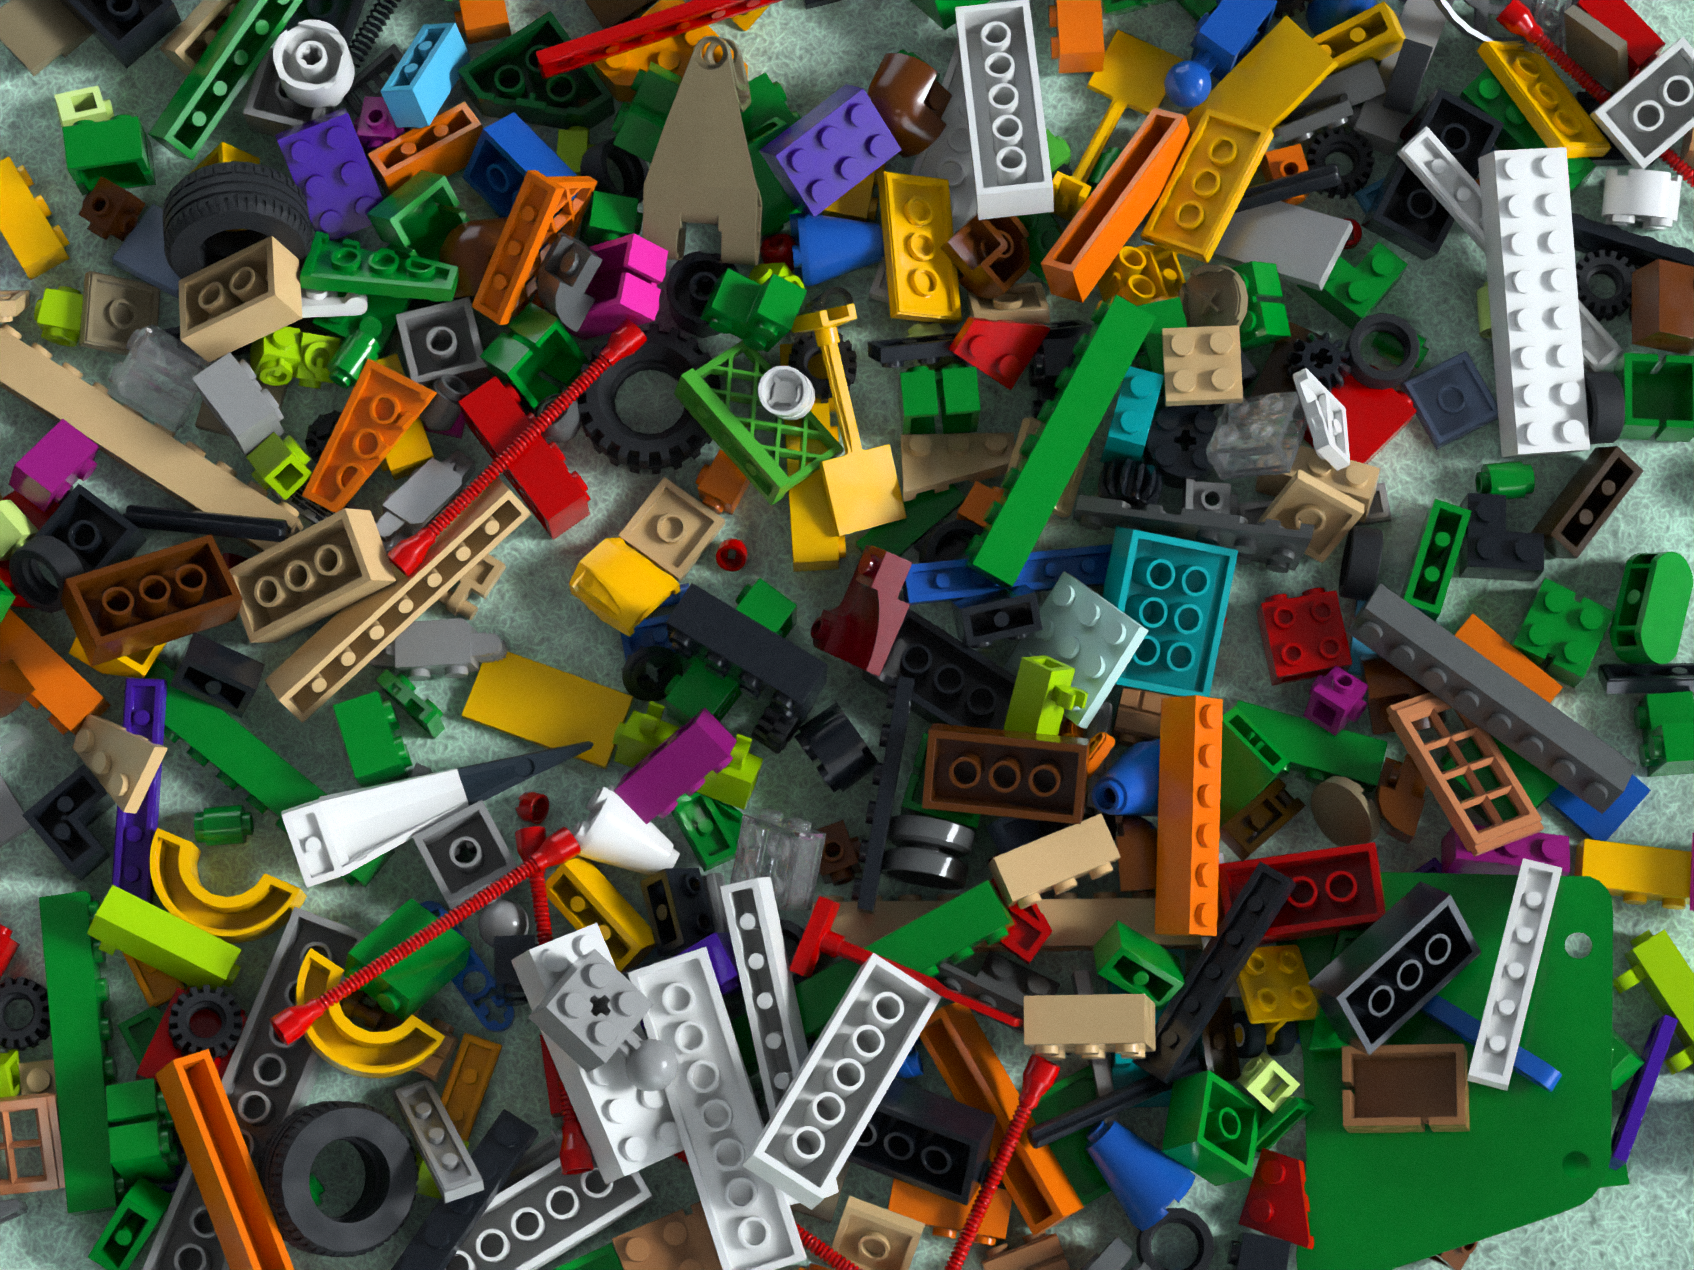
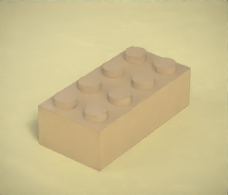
(311, 575)

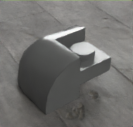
(565, 278)

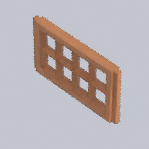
(1501, 831)
(49, 1141)

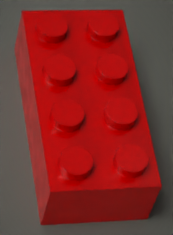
(540, 471)
(1333, 891)

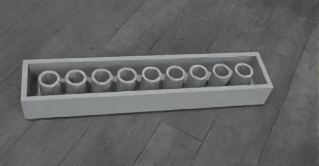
(262, 1086)

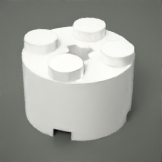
(314, 64)
(1641, 197)

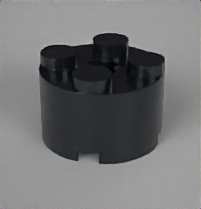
(686, 279)
(1180, 424)
(838, 747)

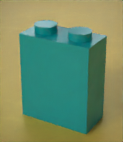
(1132, 415)

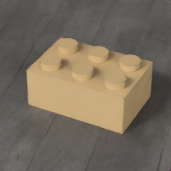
(240, 299)
(1089, 1025)

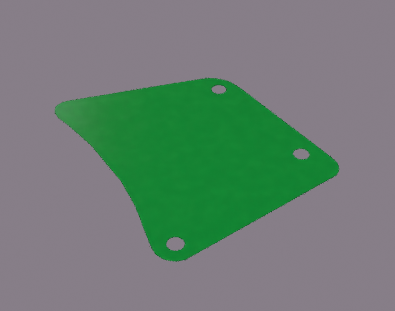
(1421, 1194)

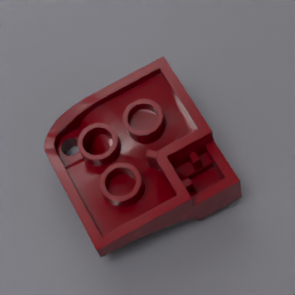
(869, 614)

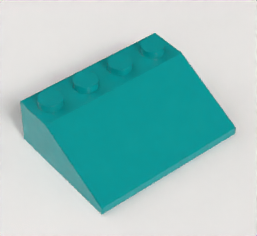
(1181, 597)

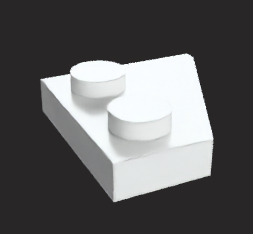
(1325, 419)

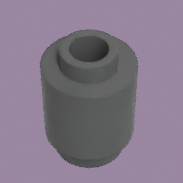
(444, 407)

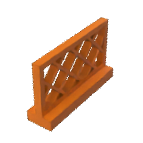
(525, 232)

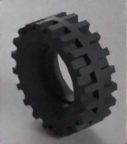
(622, 445)

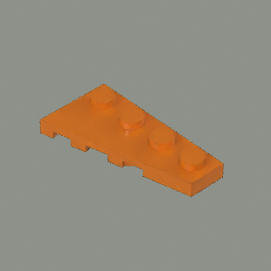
(368, 428)

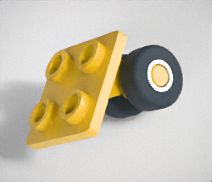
(1274, 998)

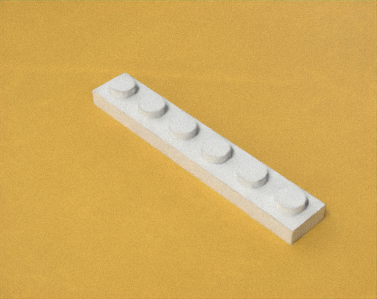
(1514, 974)

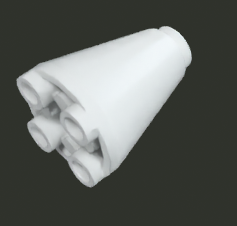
(621, 838)

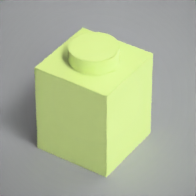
(14, 529)

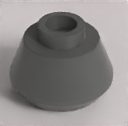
(565, 426)

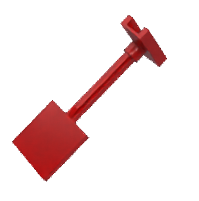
(820, 939)

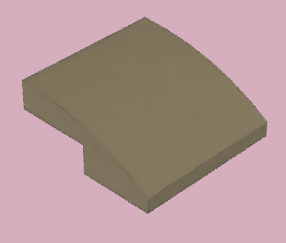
(39, 32)

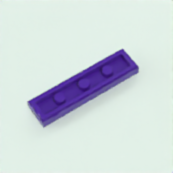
(1641, 1090)

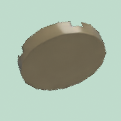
(1214, 297)
(1344, 812)

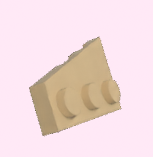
(945, 459)
(119, 760)

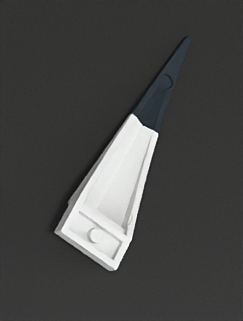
(361, 824)

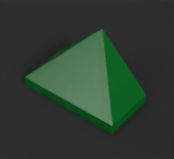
(1276, 1125)

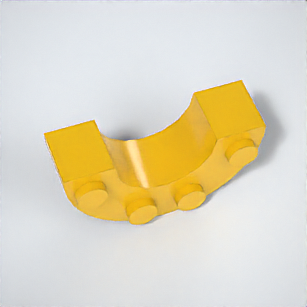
(230, 918)
(351, 1047)

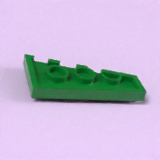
(362, 272)

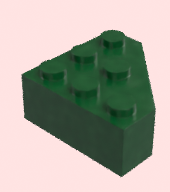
(510, 81)

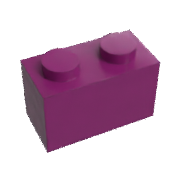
(54, 465)

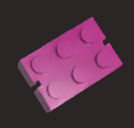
(623, 285)

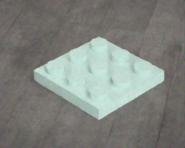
(1084, 634)

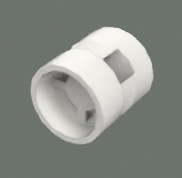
(786, 392)

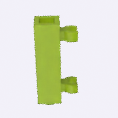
(1042, 695)
(647, 731)
(163, 941)
(1670, 984)

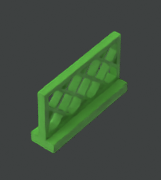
(739, 443)

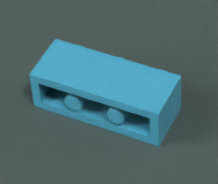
(425, 75)

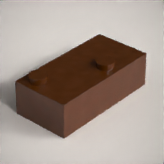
(1664, 307)
(151, 599)
(1006, 773)

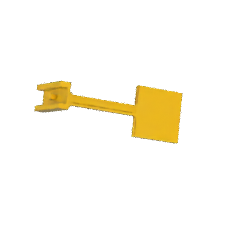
(1131, 79)
(861, 483)

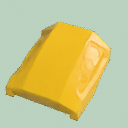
(1143, 275)
(620, 584)

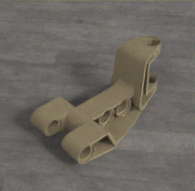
(704, 161)

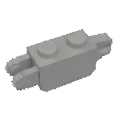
(423, 497)
(440, 648)

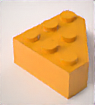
(670, 53)

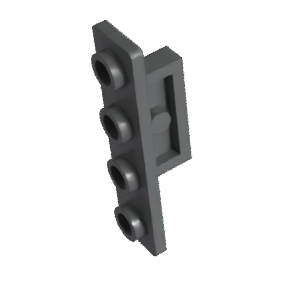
(1332, 101)
(998, 984)

